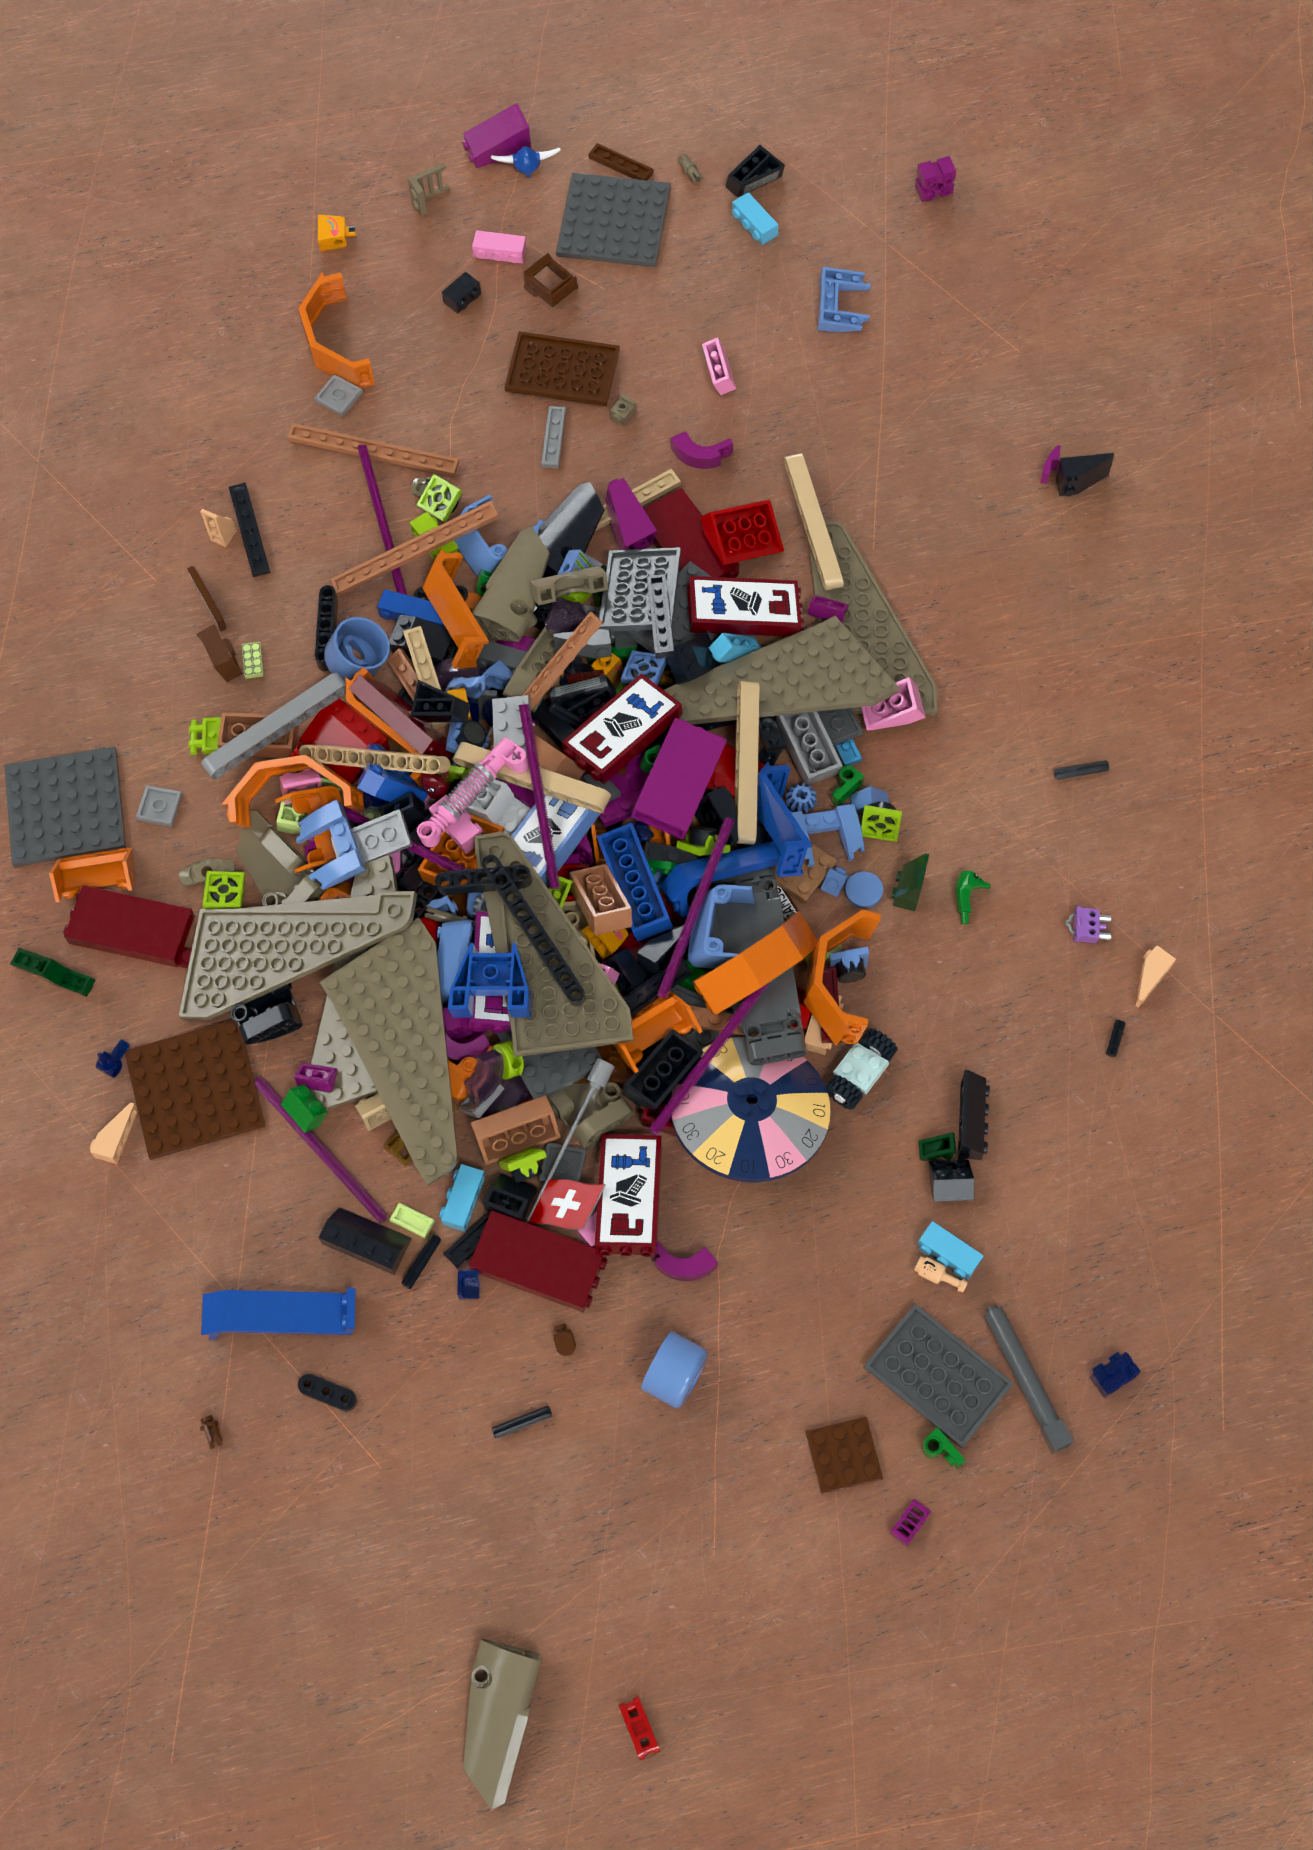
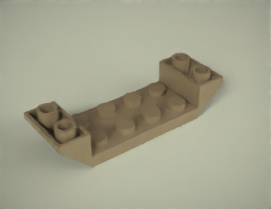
(531, 665)

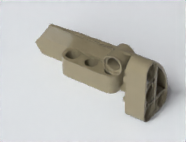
(602, 1115)

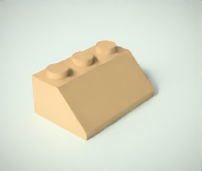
(372, 1112)

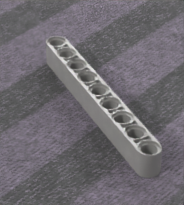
(274, 726)

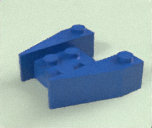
(387, 783)
(490, 976)

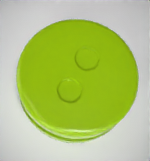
(512, 1065)

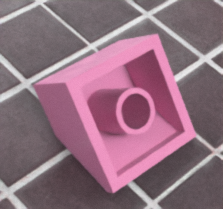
(299, 781)

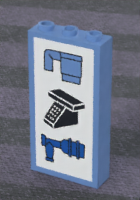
(567, 825)

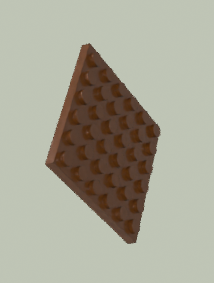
(194, 1089)

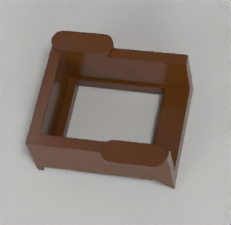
(536, 288)
(221, 653)

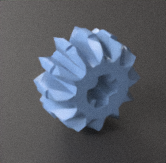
(801, 798)

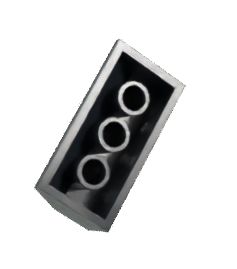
(661, 1071)
(972, 1116)
(364, 1240)

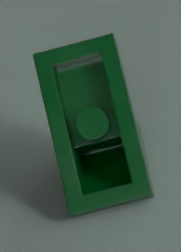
(937, 1147)

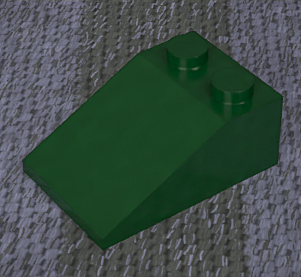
(910, 883)

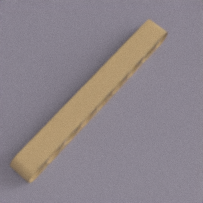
(813, 522)
(348, 757)
(747, 761)
(554, 784)

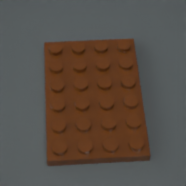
(562, 368)

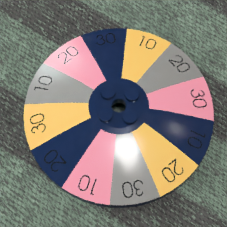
(752, 1139)

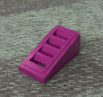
(898, 1534)

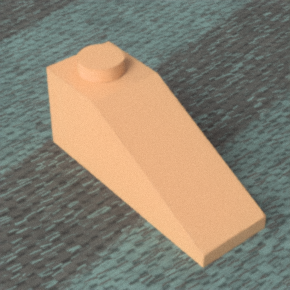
(219, 528)
(1155, 967)
(112, 1138)

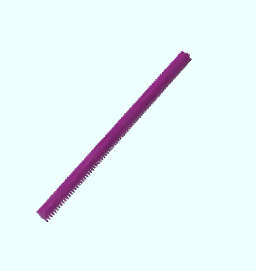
(380, 514)
(539, 797)
(416, 848)
(697, 903)
(704, 1061)
(319, 1149)

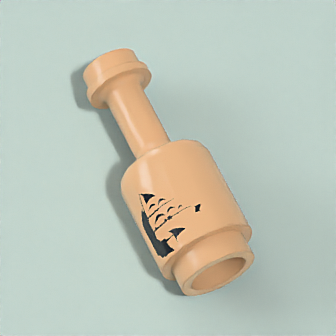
(936, 1272)

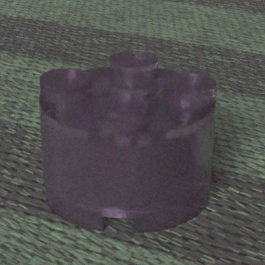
(564, 616)

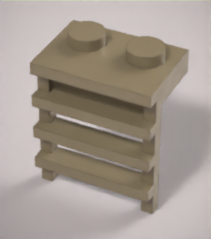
(417, 187)

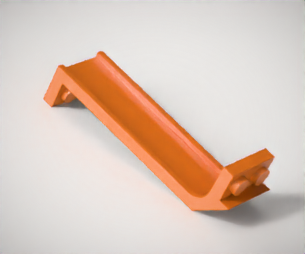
(454, 610)
(358, 706)

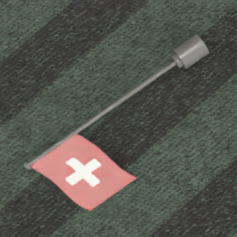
(569, 1202)

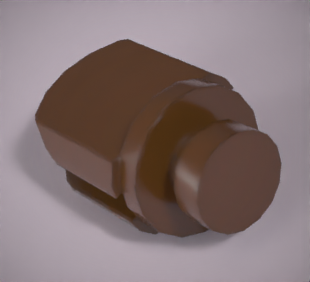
(564, 1340)
(210, 1424)

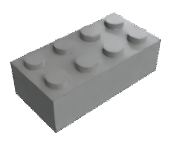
(809, 746)

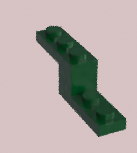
(53, 972)

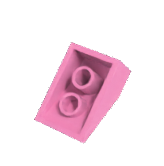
(896, 710)

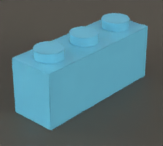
(754, 218)
(733, 646)
(462, 1197)
(949, 1251)

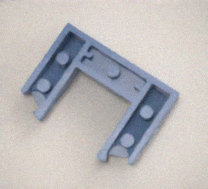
(831, 282)
(843, 819)
(349, 861)

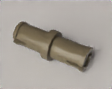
(690, 168)

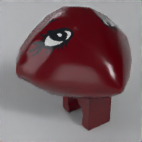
(435, 785)

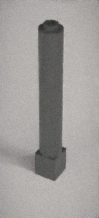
(1052, 1426)

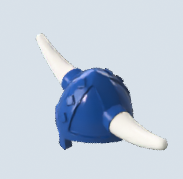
(526, 159)

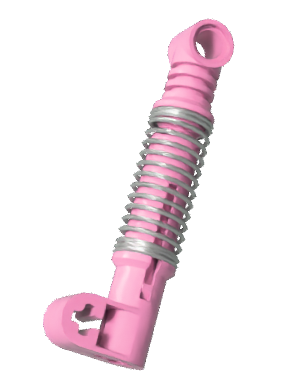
(470, 787)

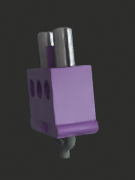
(1087, 925)

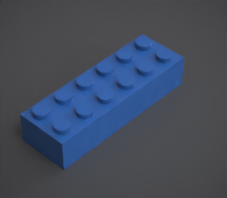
(633, 875)

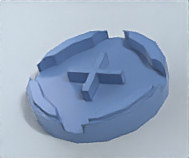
(864, 889)

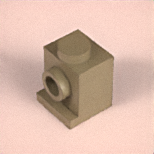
(623, 410)

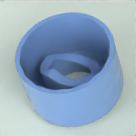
(361, 636)
(675, 1370)

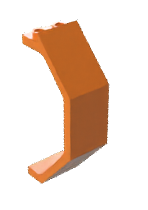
(325, 292)
(239, 799)
(757, 964)
(818, 1000)

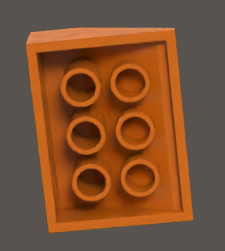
(450, 850)

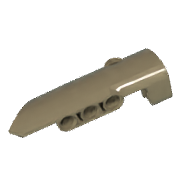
(508, 604)
(272, 865)
(498, 1716)

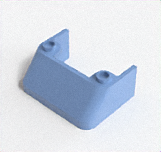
(475, 550)
(453, 944)
(707, 950)

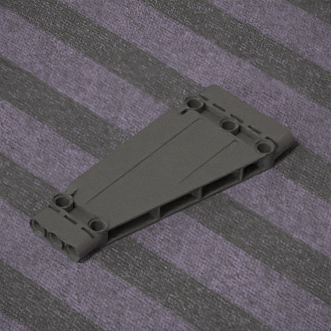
(778, 1006)

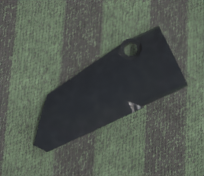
(571, 526)
(268, 1016)

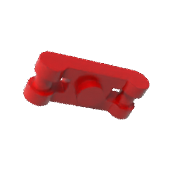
(639, 1728)

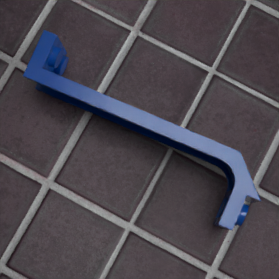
(779, 820)
(736, 862)
(278, 1312)

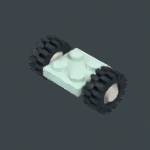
(861, 1068)

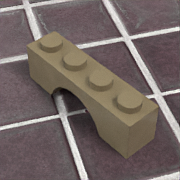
(586, 580)

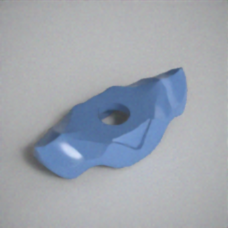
(474, 685)

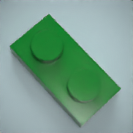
(661, 866)

